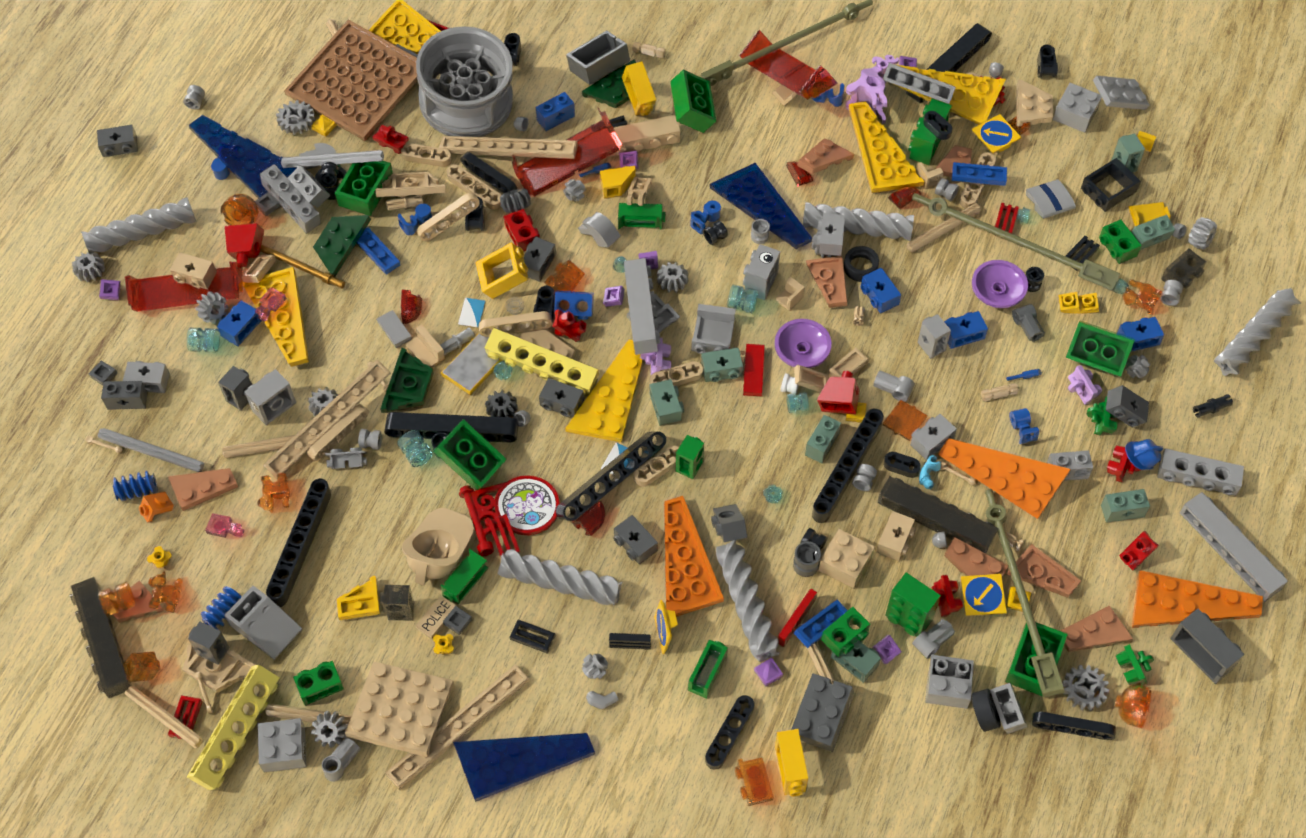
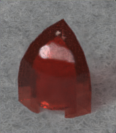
(798, 174)
(903, 196)
(410, 306)
(591, 519)

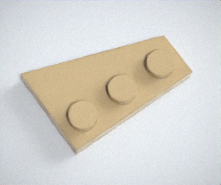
(548, 341)

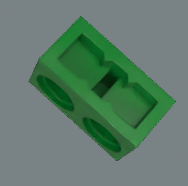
(1119, 241)
(690, 456)
(842, 629)
(320, 687)

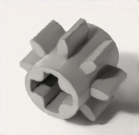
(574, 190)
(1137, 366)
(594, 666)

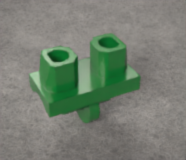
(1101, 418)
(1128, 657)

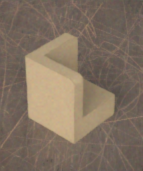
(929, 175)
(791, 295)

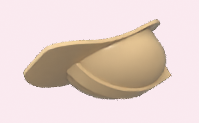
(437, 544)

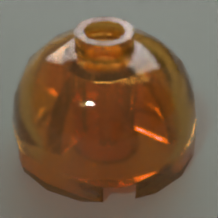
(239, 210)
(1134, 704)

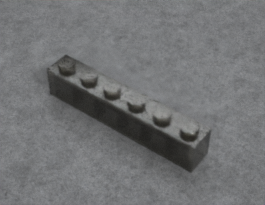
(936, 514)
(101, 638)

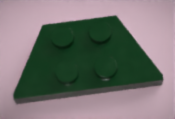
(610, 88)
(339, 240)
(407, 384)

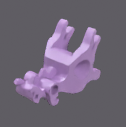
(871, 86)

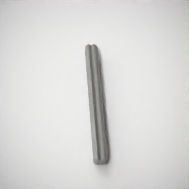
(338, 158)
(150, 450)

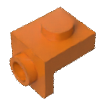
(155, 504)

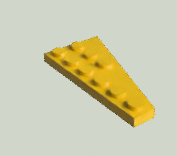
(404, 27)
(972, 96)
(881, 155)
(287, 322)
(610, 402)

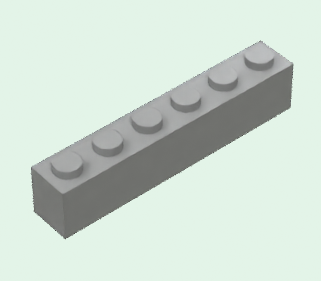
(641, 307)
(1233, 546)

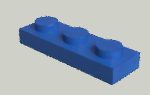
(979, 174)
(378, 251)
(812, 630)

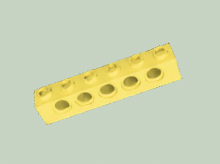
(500, 339)
(201, 771)

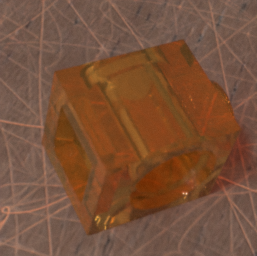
(141, 666)

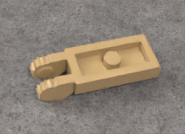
(639, 190)

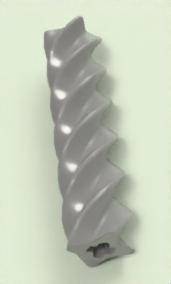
(860, 221)
(138, 226)
(1256, 330)
(563, 579)
(747, 605)

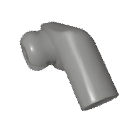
(600, 701)

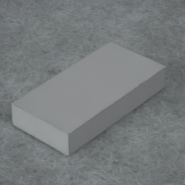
(394, 329)

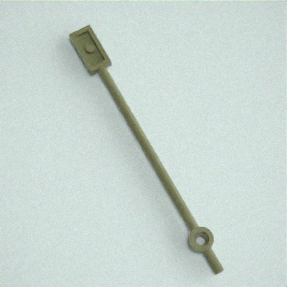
(725, 69)
(1088, 270)
(1043, 664)

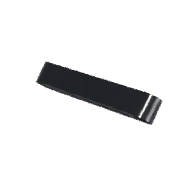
(959, 52)
(490, 428)
(844, 472)
(603, 479)
(298, 533)

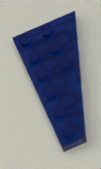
(239, 154)
(758, 198)
(507, 762)

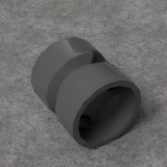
(806, 559)

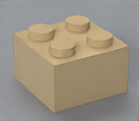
(846, 558)

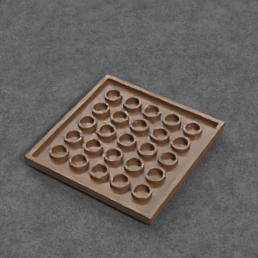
(355, 80)

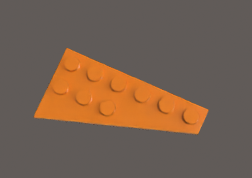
(1018, 479)
(687, 568)
(1171, 600)

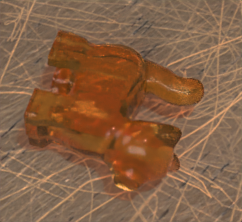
(1146, 297)
(274, 490)
(164, 593)

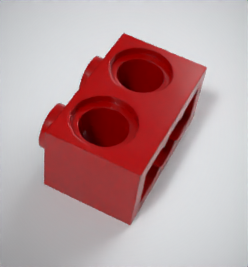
(520, 228)

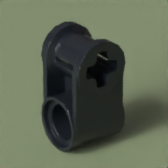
(513, 43)
(1047, 61)
(476, 218)
(545, 304)

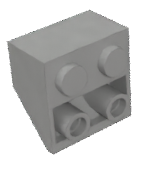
(949, 681)

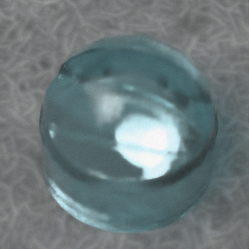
(618, 264)
(1120, 286)

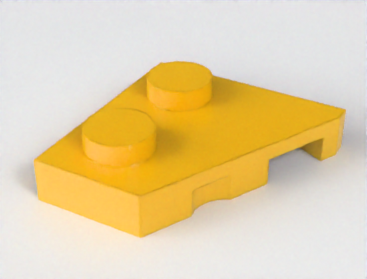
(360, 601)

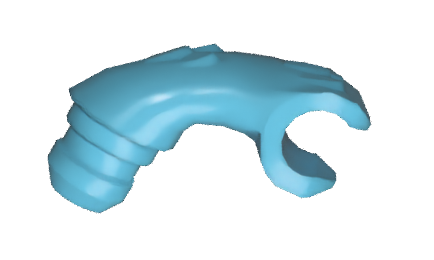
(930, 465)

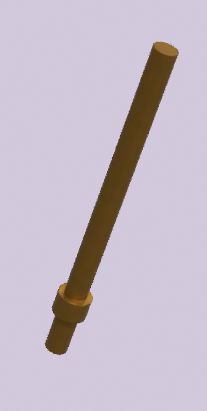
(326, 277)

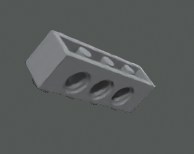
(919, 83)
(290, 198)
(1209, 468)

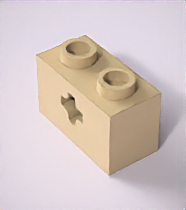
(193, 271)
(891, 545)

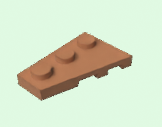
(823, 155)
(830, 279)
(201, 486)
(973, 561)
(1045, 573)
(1096, 630)

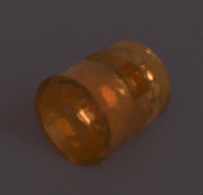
(124, 598)

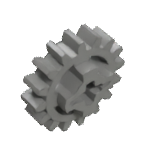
(295, 117)
(1090, 681)

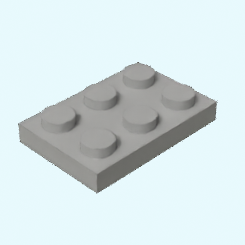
(1121, 92)

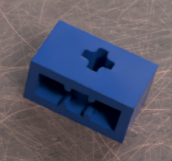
(555, 111)
(880, 290)
(238, 323)
(966, 329)
(1145, 332)

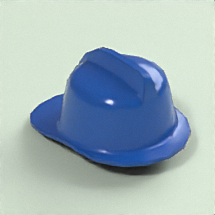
(1143, 454)

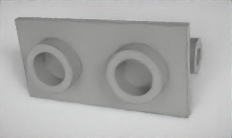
(338, 458)

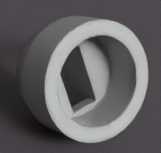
(996, 69)
(521, 123)
(1180, 230)
(520, 415)
(939, 540)

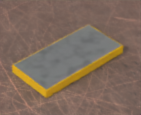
(471, 365)

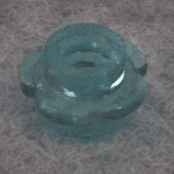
(1023, 215)
(498, 370)
(770, 497)

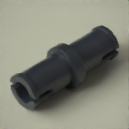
(1212, 405)

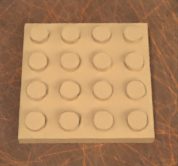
(399, 708)

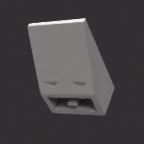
(262, 622)

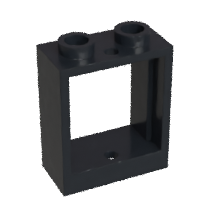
(1120, 174)

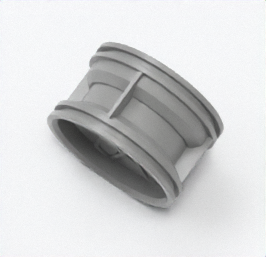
(465, 96)

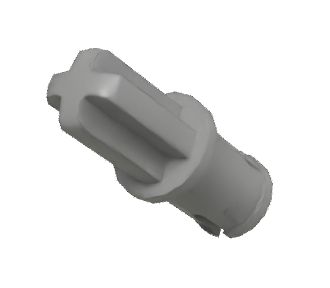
(457, 340)

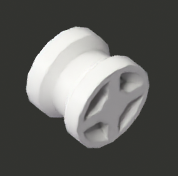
(789, 385)

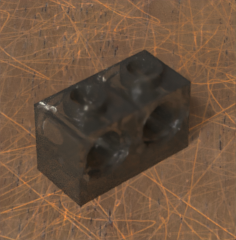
(1185, 268)
(398, 602)

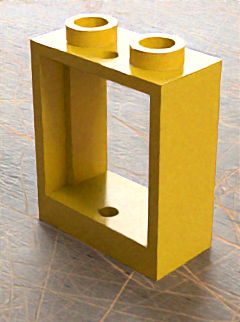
(639, 88)
(493, 287)
(791, 762)

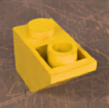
(616, 181)

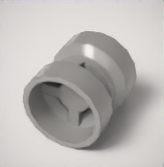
(194, 97)
(946, 189)
(760, 231)
(1171, 292)
(370, 439)
(864, 477)

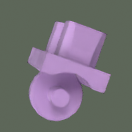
(655, 358)
(1082, 384)

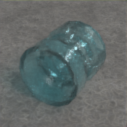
(797, 402)

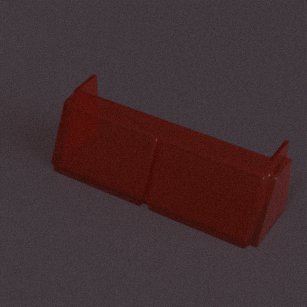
(788, 70)
(593, 146)
(166, 292)

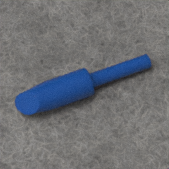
(596, 169)
(1026, 374)

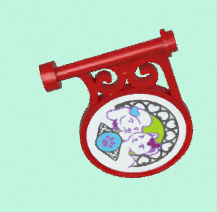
(526, 501)

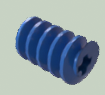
(135, 486)
(220, 607)

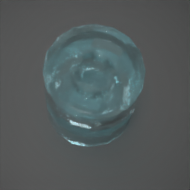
(736, 300)
(206, 340)
(414, 448)

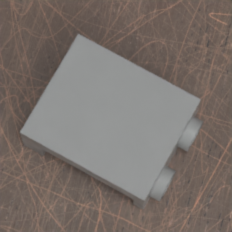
(713, 328)

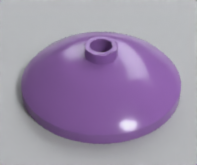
(1003, 277)
(803, 335)

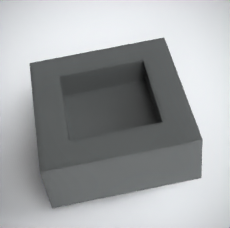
(267, 204)
(102, 372)
(457, 620)

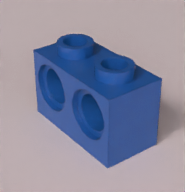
(574, 299)

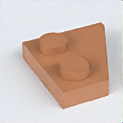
(956, 154)
(142, 598)

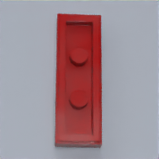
(753, 370)
(797, 617)

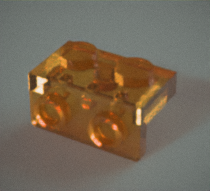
(566, 277)
(755, 781)

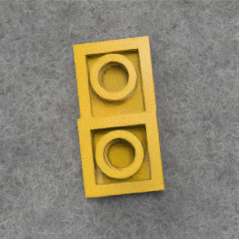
(1078, 304)

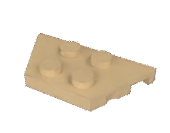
(1033, 104)
(410, 184)
(217, 677)

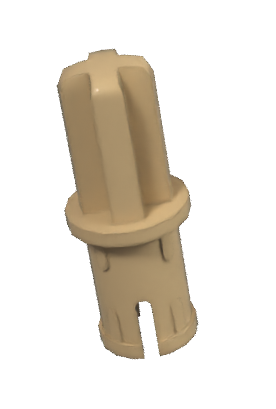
(404, 202)

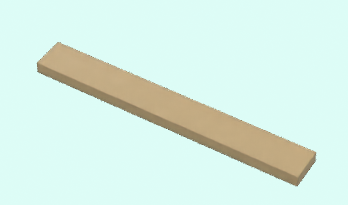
(510, 146)
(327, 418)
(459, 725)

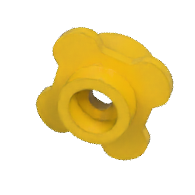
(161, 562)
(443, 649)

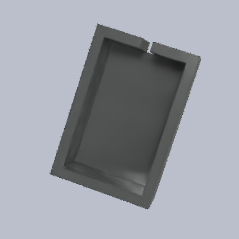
(598, 57)
(1207, 646)
(823, 712)

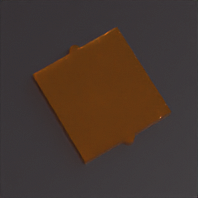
(904, 420)

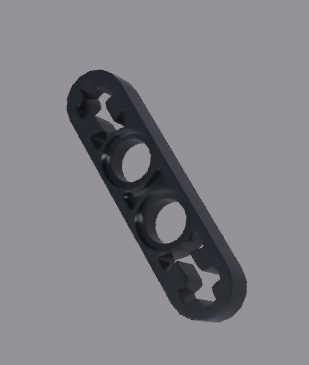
(487, 173)
(1074, 725)
(727, 730)

